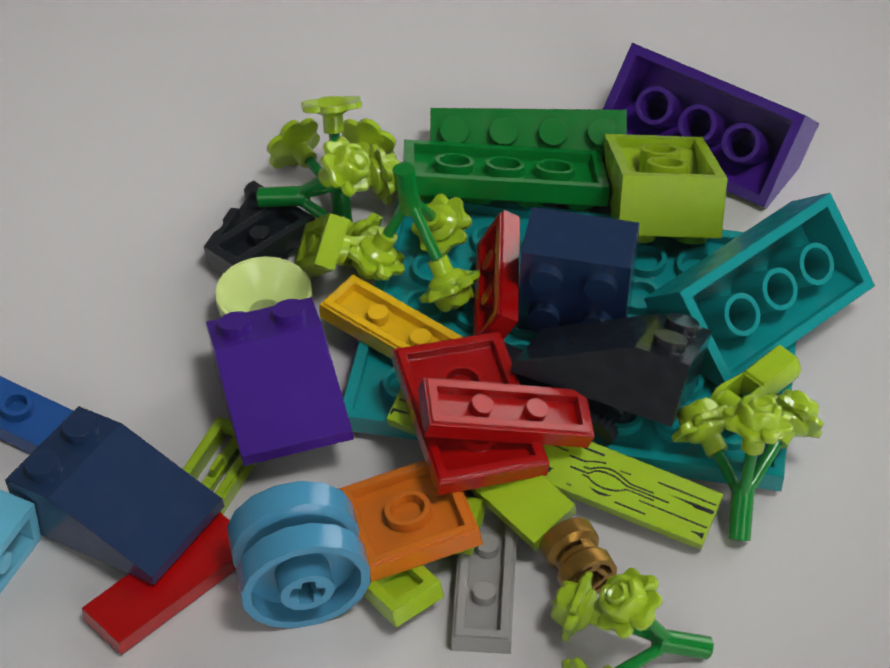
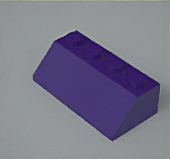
(749, 135)

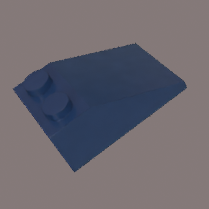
(113, 496)

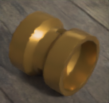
(575, 550)

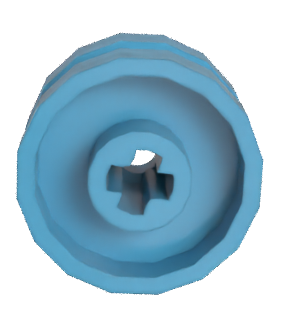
(298, 554)

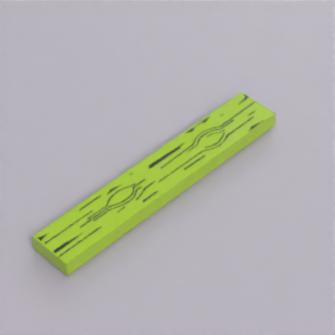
(620, 486)

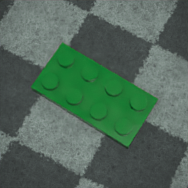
(508, 173)

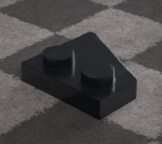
(255, 232)

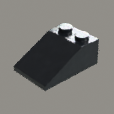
(627, 362)

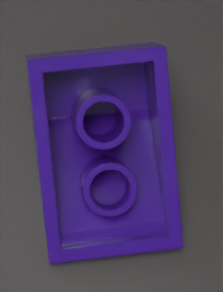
(278, 380)

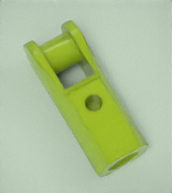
(767, 375)

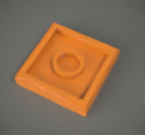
(407, 522)

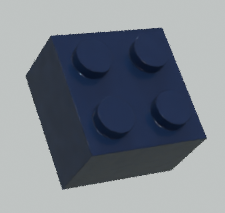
(575, 269)

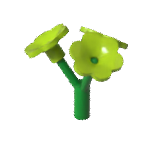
(298, 139)

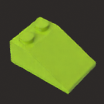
(666, 186)

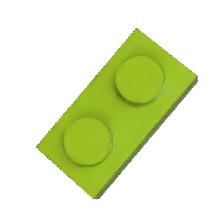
(323, 245)

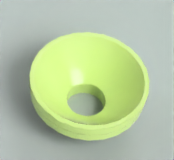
(260, 284)

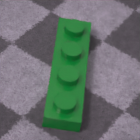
(528, 127)

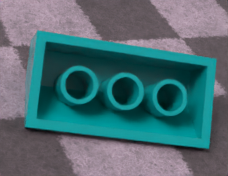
(768, 285)

